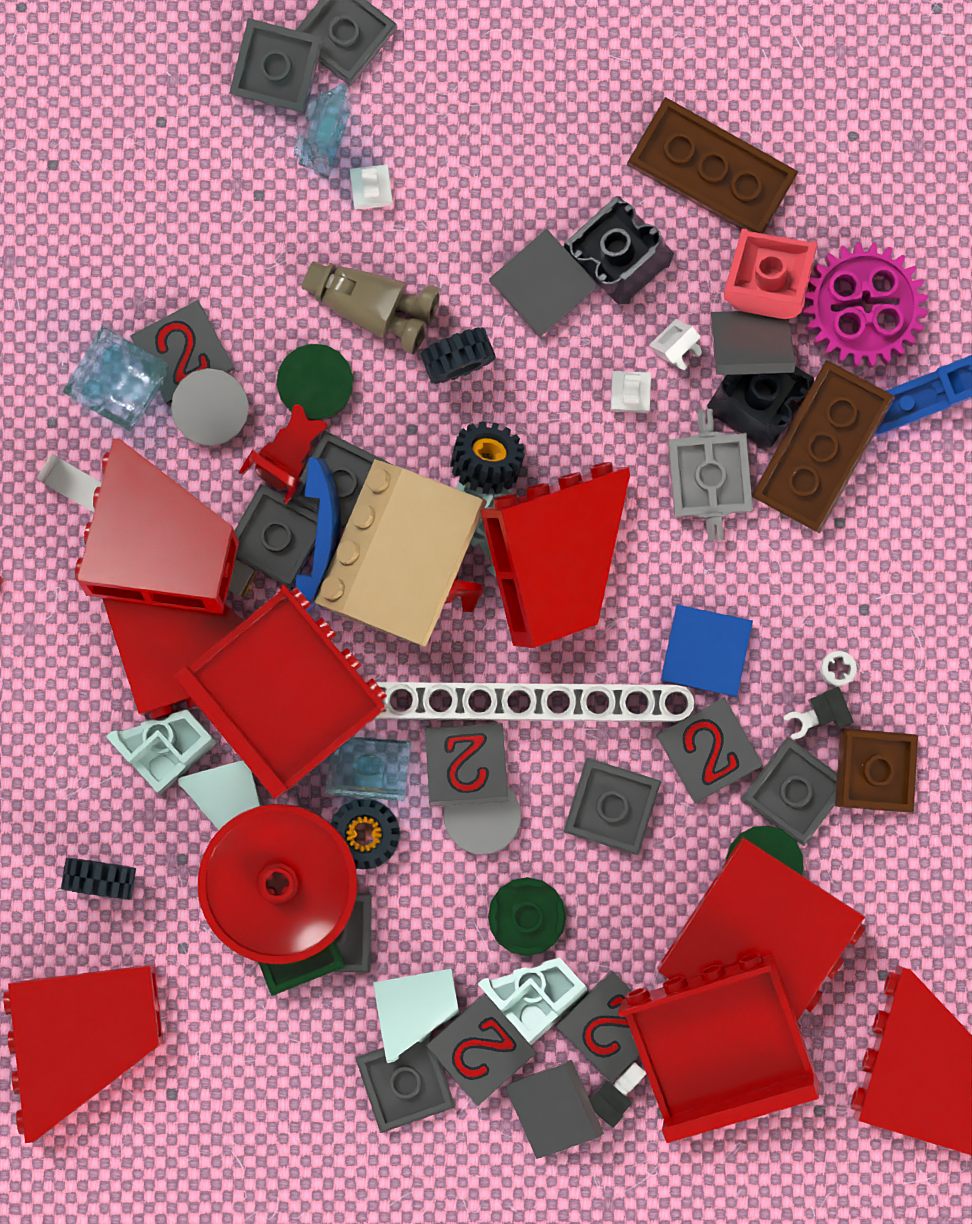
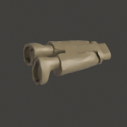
(373, 300)

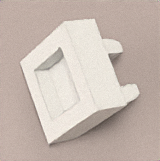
(371, 187)
(675, 342)
(630, 392)

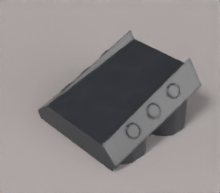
(620, 250)
(760, 403)

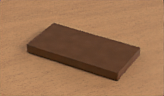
(712, 167)
(823, 446)

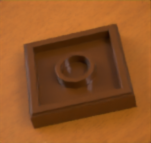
(876, 770)

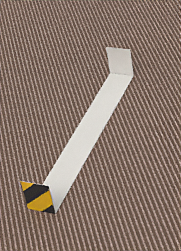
(81, 488)

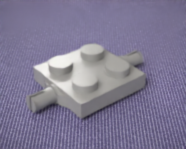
(710, 475)

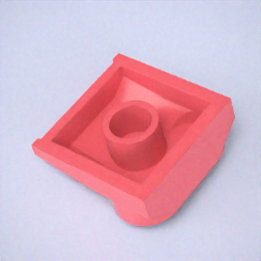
(770, 275)

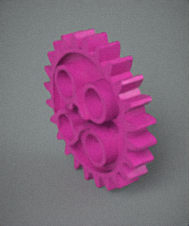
(870, 338)

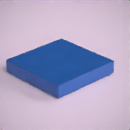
(706, 650)

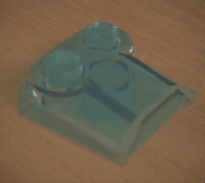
(325, 130)
(116, 379)

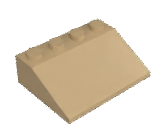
(400, 553)

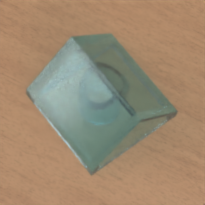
(370, 769)

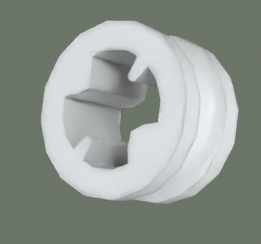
(846, 660)

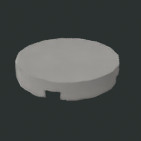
(209, 406)
(483, 826)

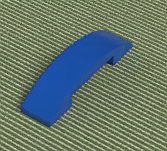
(929, 395)
(321, 485)

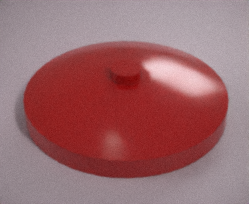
(277, 883)

